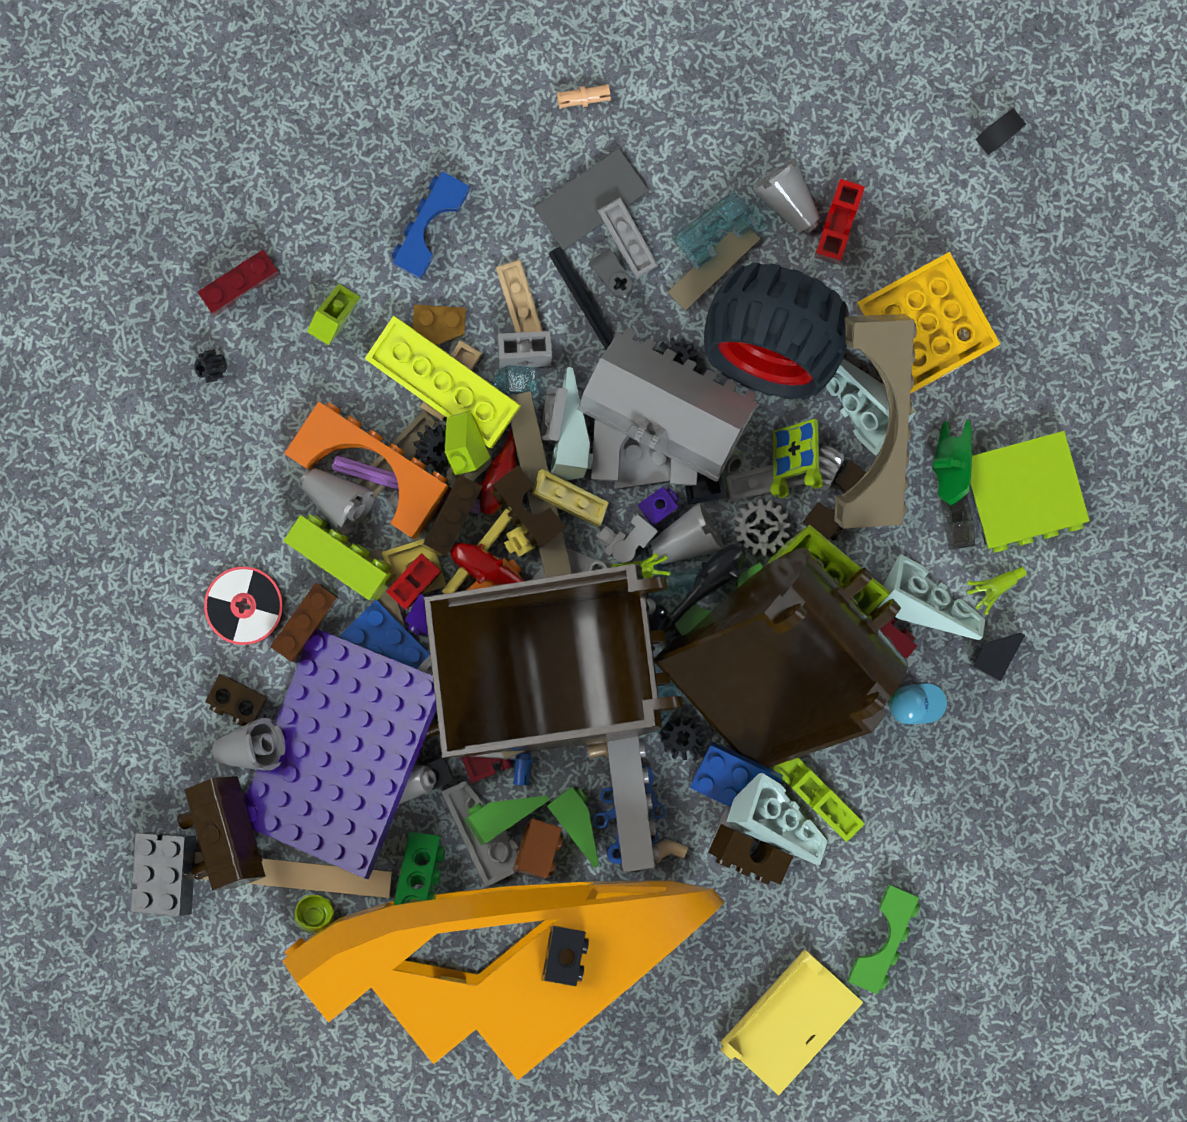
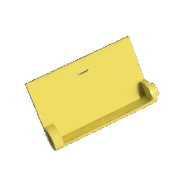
(791, 1022)

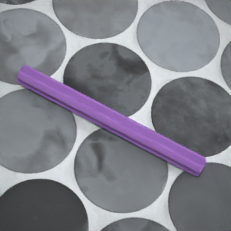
(377, 476)

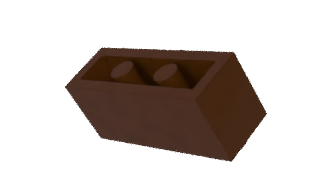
(304, 622)

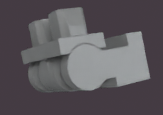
(624, 548)

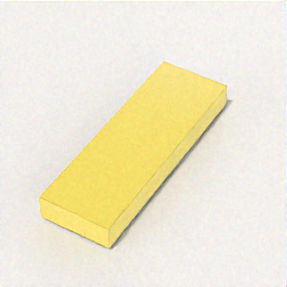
(569, 498)

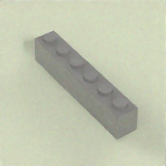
(632, 804)

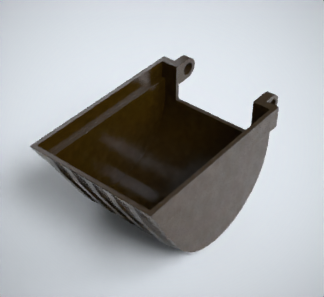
(789, 662)
(546, 663)

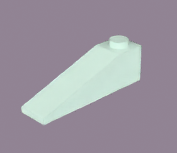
(864, 402)
(571, 452)
(929, 604)
(772, 817)

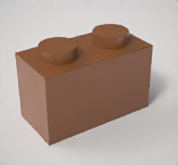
(538, 849)

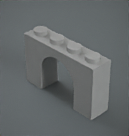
(607, 455)

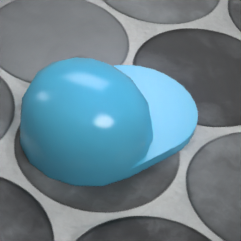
(918, 704)

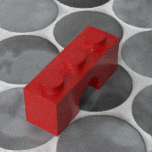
(839, 221)

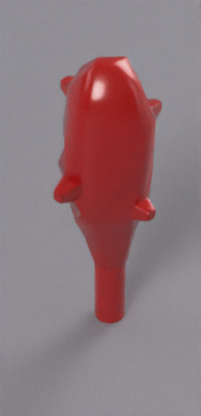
(500, 466)
(482, 564)

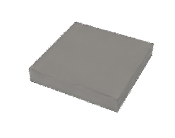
(553, 414)

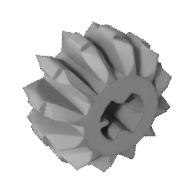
(829, 465)

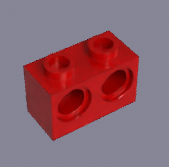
(414, 581)

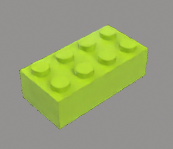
(338, 557)

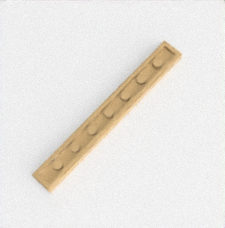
(320, 878)

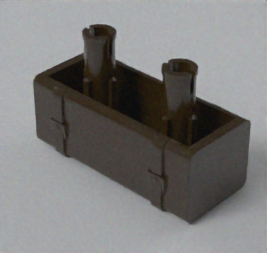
(222, 833)

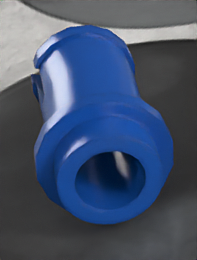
(522, 768)

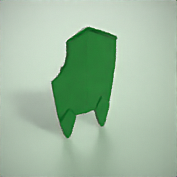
(953, 463)

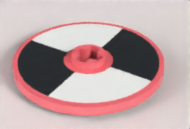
(260, 593)

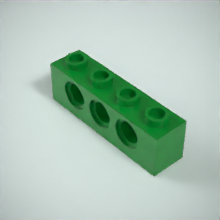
(418, 849)

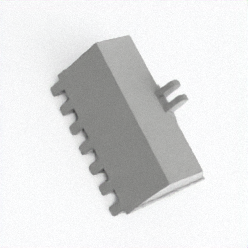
(667, 404)

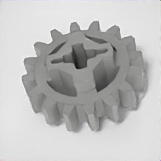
(761, 515)

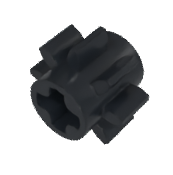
(210, 366)

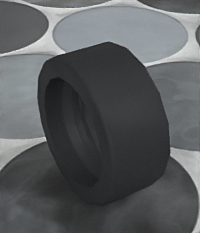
(1000, 131)

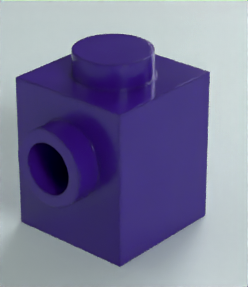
(658, 505)

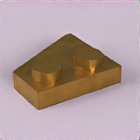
(439, 322)

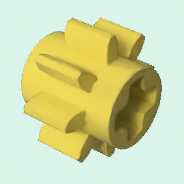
(517, 542)

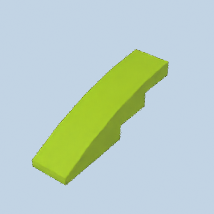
(820, 798)

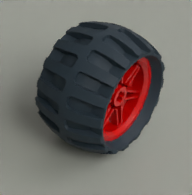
(776, 331)

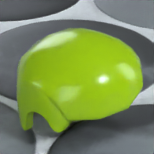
(311, 919)

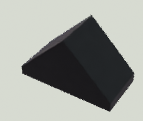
(707, 490)

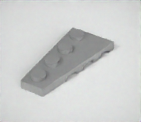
(495, 858)

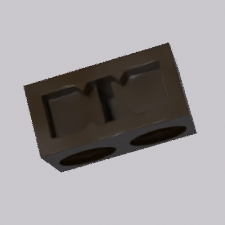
(239, 694)

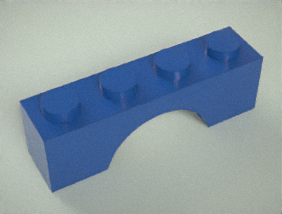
(445, 196)

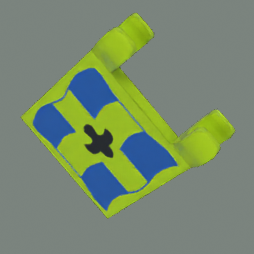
(794, 454)

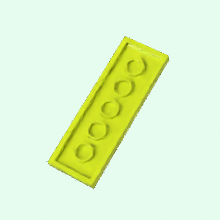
(441, 379)

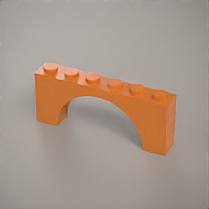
(418, 490)

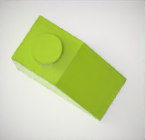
(333, 314)
(464, 444)

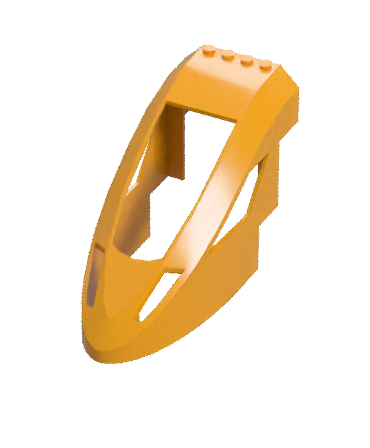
(507, 1003)

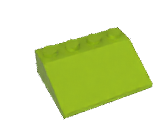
(836, 564)

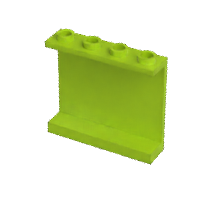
(1027, 491)

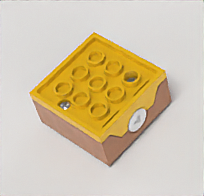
(946, 318)

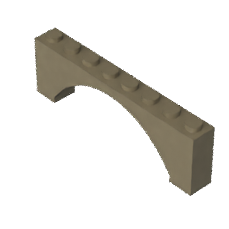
(880, 493)

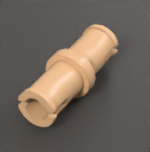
(583, 96)

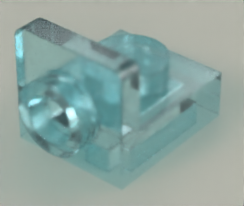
(516, 380)

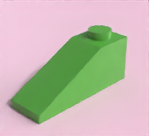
(495, 817)
(575, 818)

